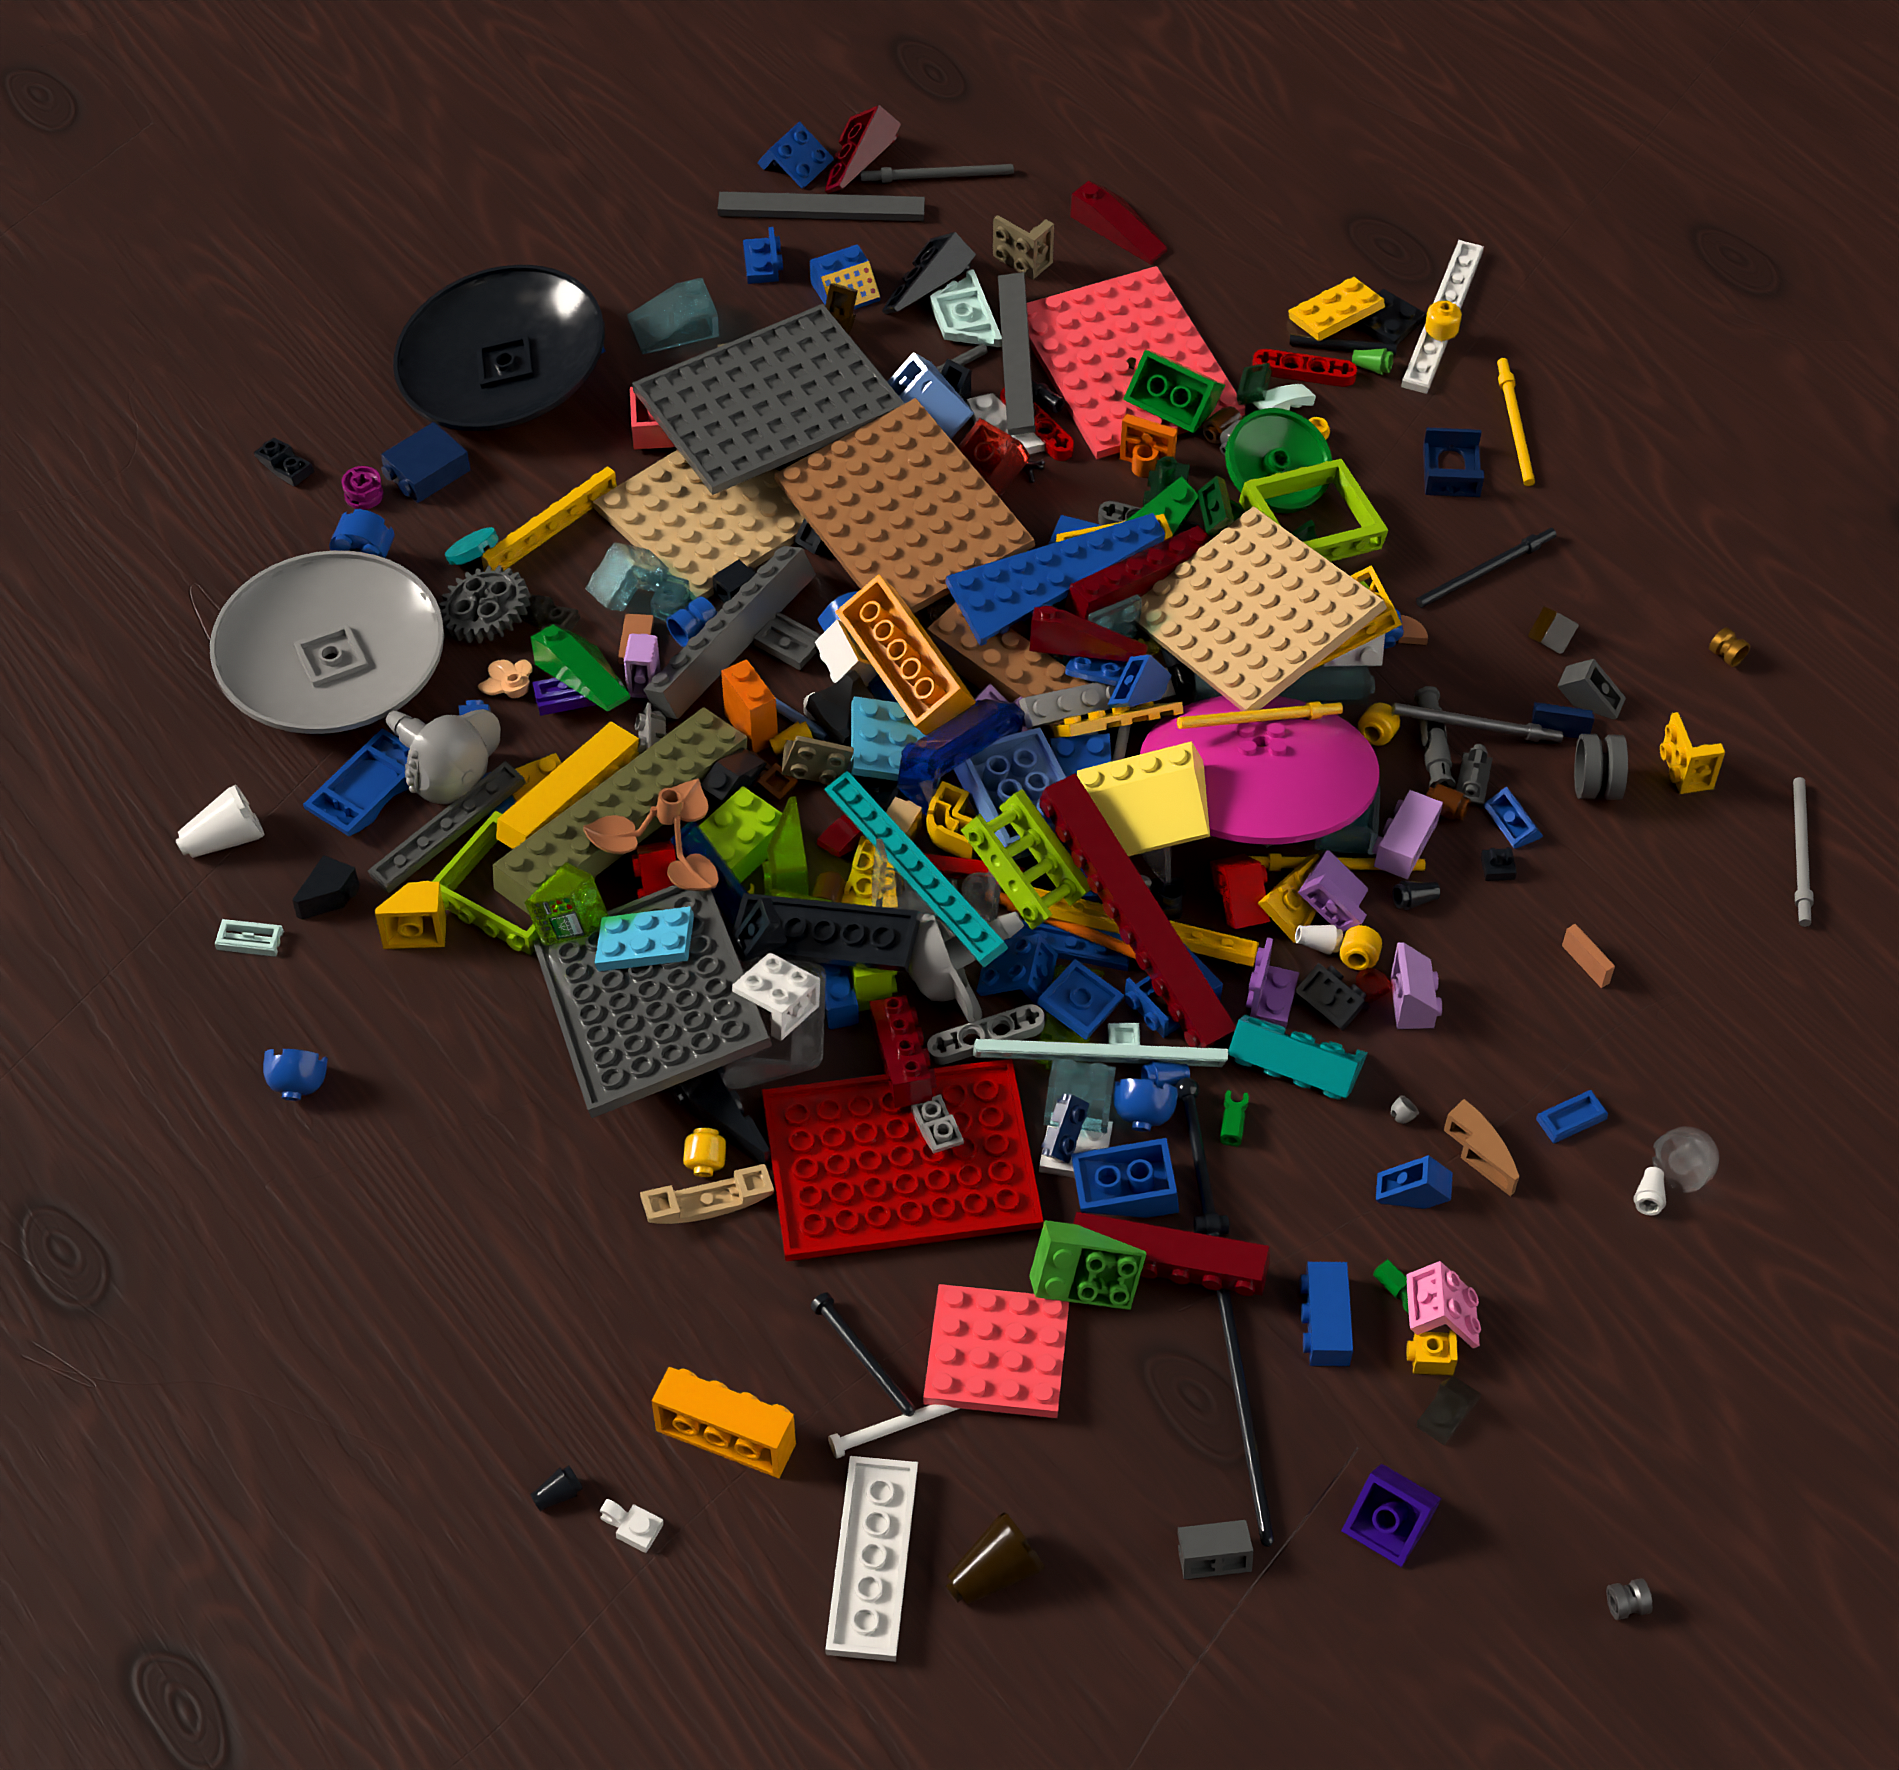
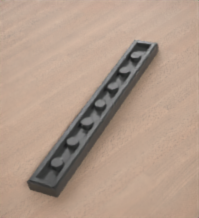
(821, 206)
(1016, 354)

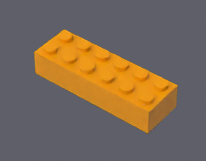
(904, 656)

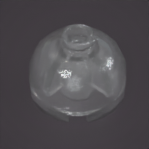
(1686, 1158)

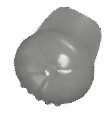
(447, 752)
(940, 962)

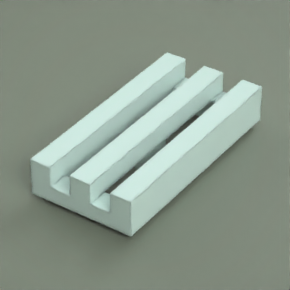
(247, 941)

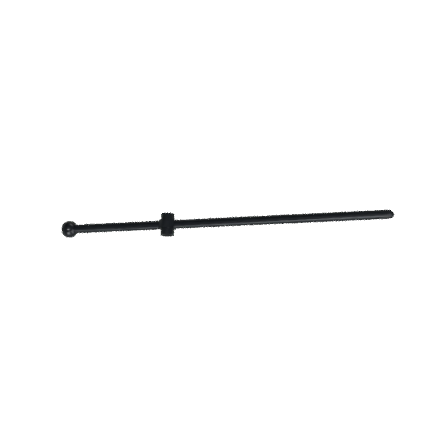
(1215, 1225)

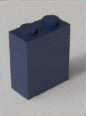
(425, 462)

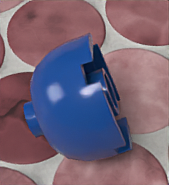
(294, 1072)
(1144, 1103)

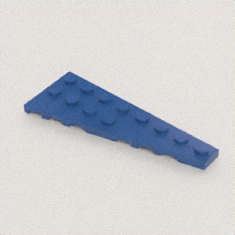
(1010, 588)

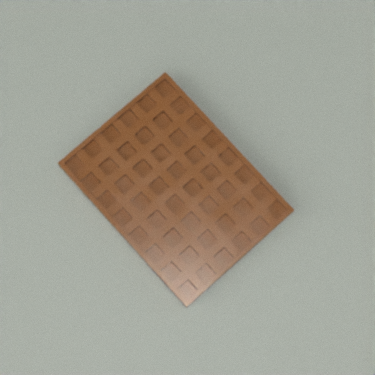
(903, 506)

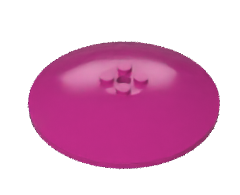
(1290, 791)

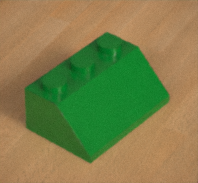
(1173, 391)

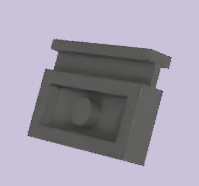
(787, 641)

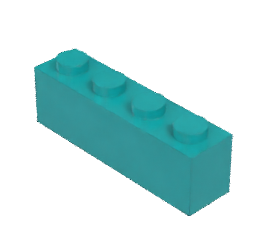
(1296, 1056)

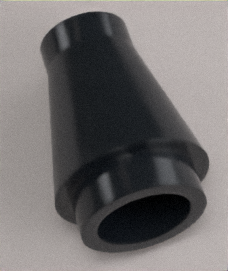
(1413, 893)
(557, 1488)

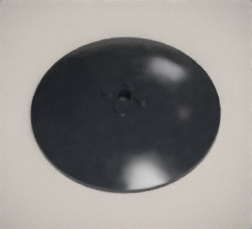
(462, 334)

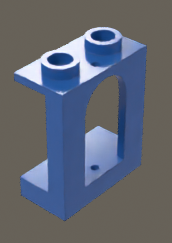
(1138, 996)

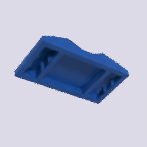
(362, 785)

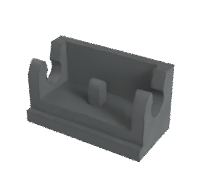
(1215, 1549)

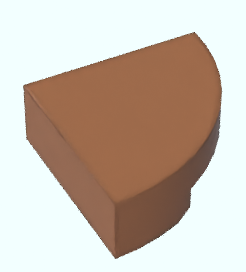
(1413, 632)

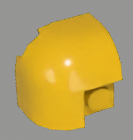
(947, 817)

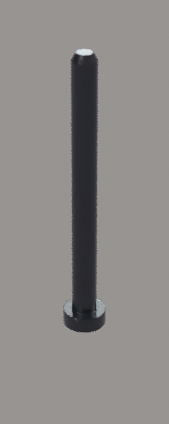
(824, 1305)

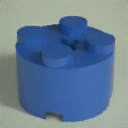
(363, 533)

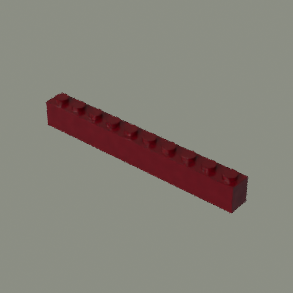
(1136, 914)

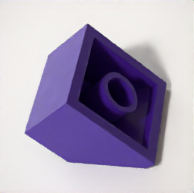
(1390, 1514)

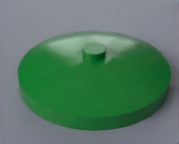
(1275, 443)

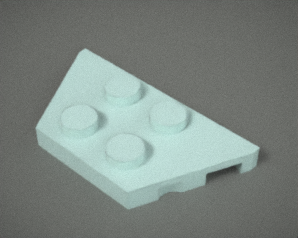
(964, 313)

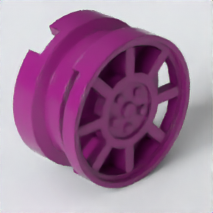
(363, 486)

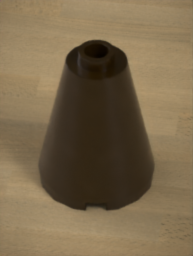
(993, 1562)

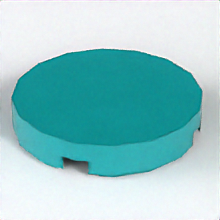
(471, 546)

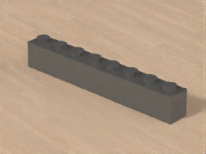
(729, 632)

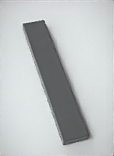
(446, 827)

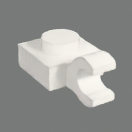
(634, 1527)

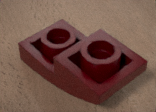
(840, 837)

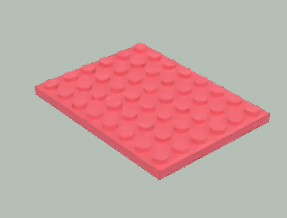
(1091, 333)

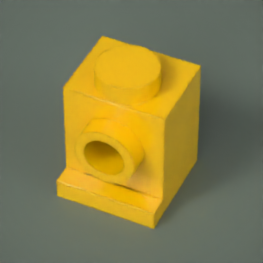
(1433, 1353)

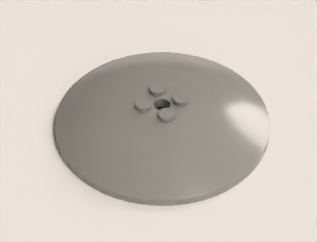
(296, 612)

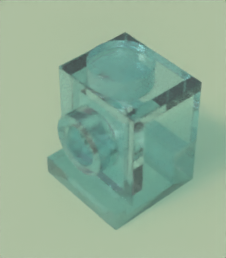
(670, 596)

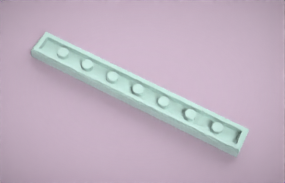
(1099, 1052)

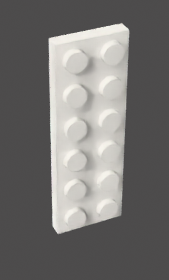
(872, 1559)

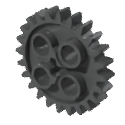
(484, 604)

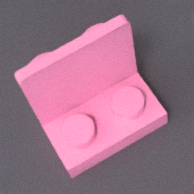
(1441, 1298)

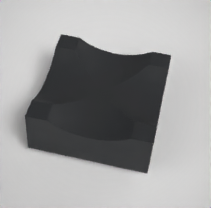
(833, 706)

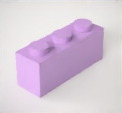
(1407, 834)

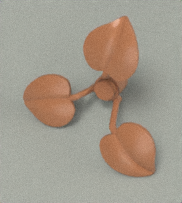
(681, 802)

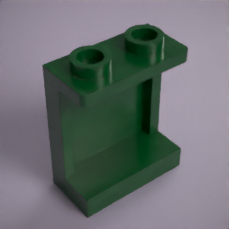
(1216, 506)

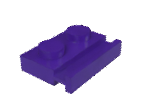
(555, 697)

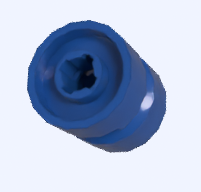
(689, 622)

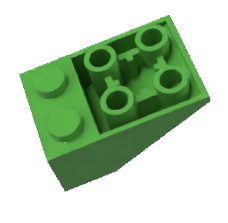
(1085, 1267)

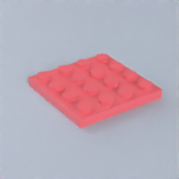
(996, 1351)

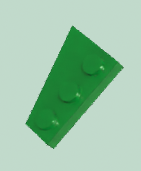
(1174, 502)

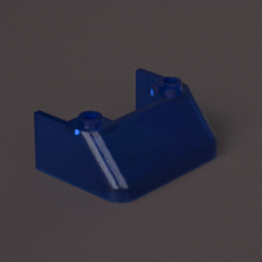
(954, 744)

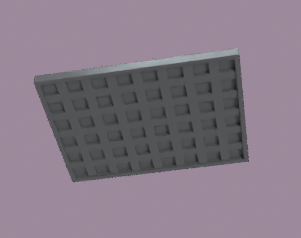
(766, 398)

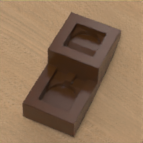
(772, 782)

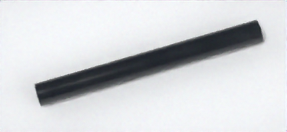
(1339, 344)

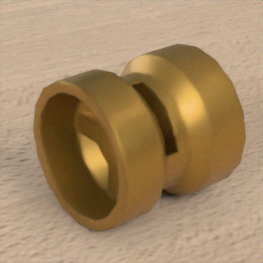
(1729, 646)

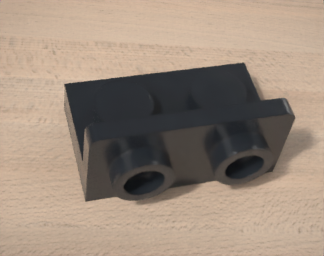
(1332, 997)

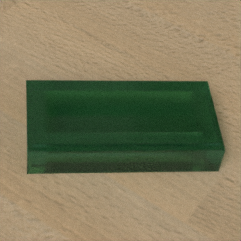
(1254, 383)

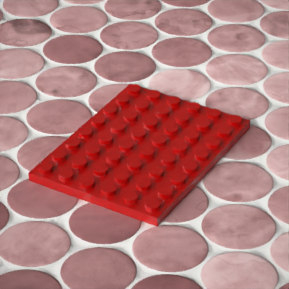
(864, 1179)

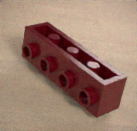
(901, 1051)

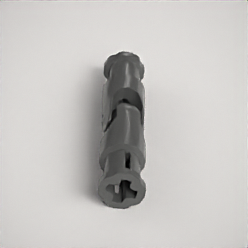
(1434, 739)

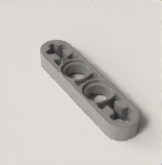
(984, 1030)

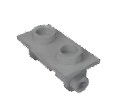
(649, 727)

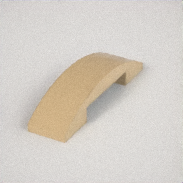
(707, 1200)

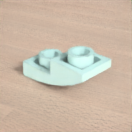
(1286, 396)

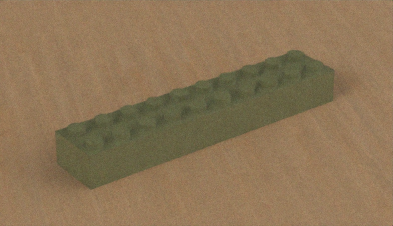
(631, 792)

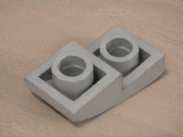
(937, 1125)

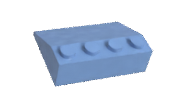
(1005, 768)

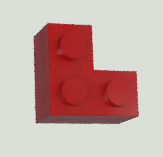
(652, 866)
(1242, 887)

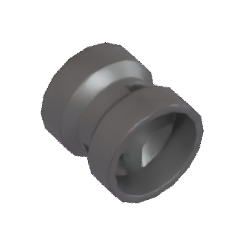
(1629, 1599)

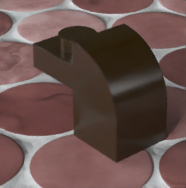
(841, 305)

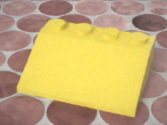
(1152, 798)

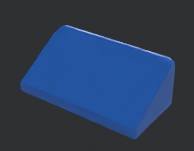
(1512, 819)

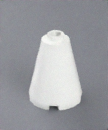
(220, 825)

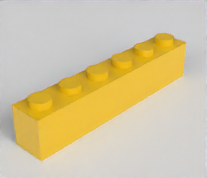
(568, 783)

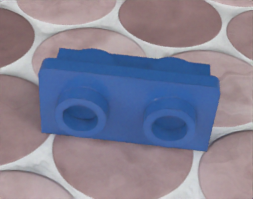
(762, 258)

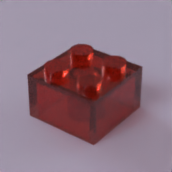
(994, 455)

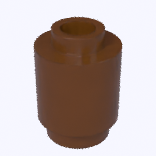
(1219, 422)
(1454, 802)
(829, 886)

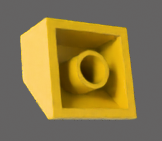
(413, 917)

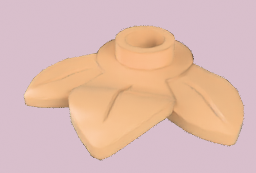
(507, 678)

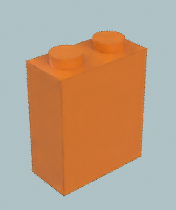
(749, 705)

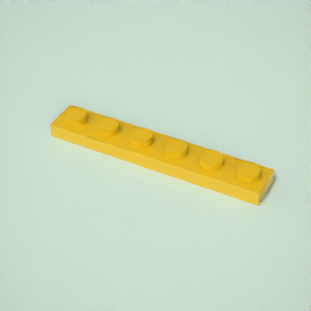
(549, 522)

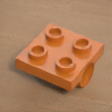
(1145, 443)

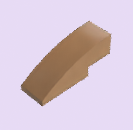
(1482, 1146)

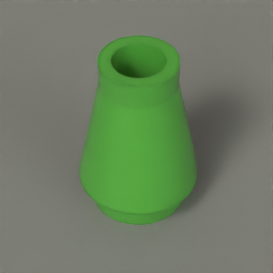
(1374, 360)

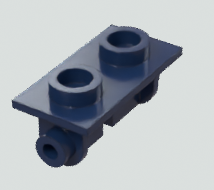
(1070, 1114)

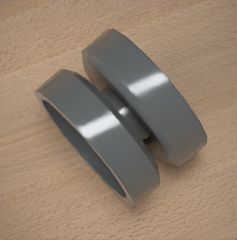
(1601, 767)

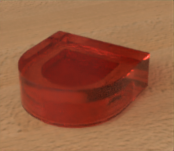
(1373, 984)

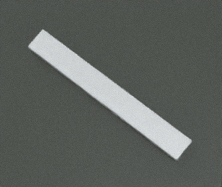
(1452, 289)

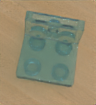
(1120, 617)

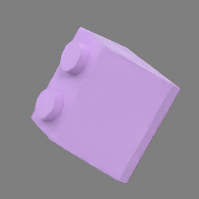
(1414, 989)

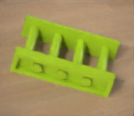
(1044, 846)

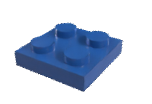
(1080, 999)

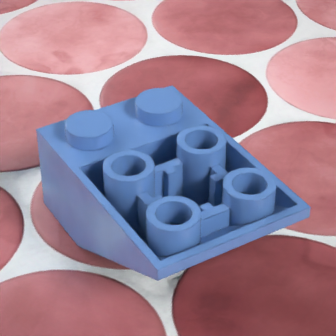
(923, 381)

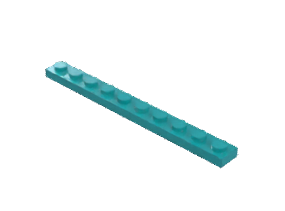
(917, 870)

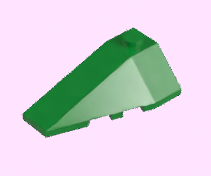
(578, 666)

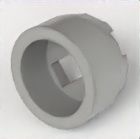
(1403, 1110)

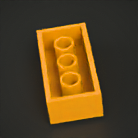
(724, 1421)

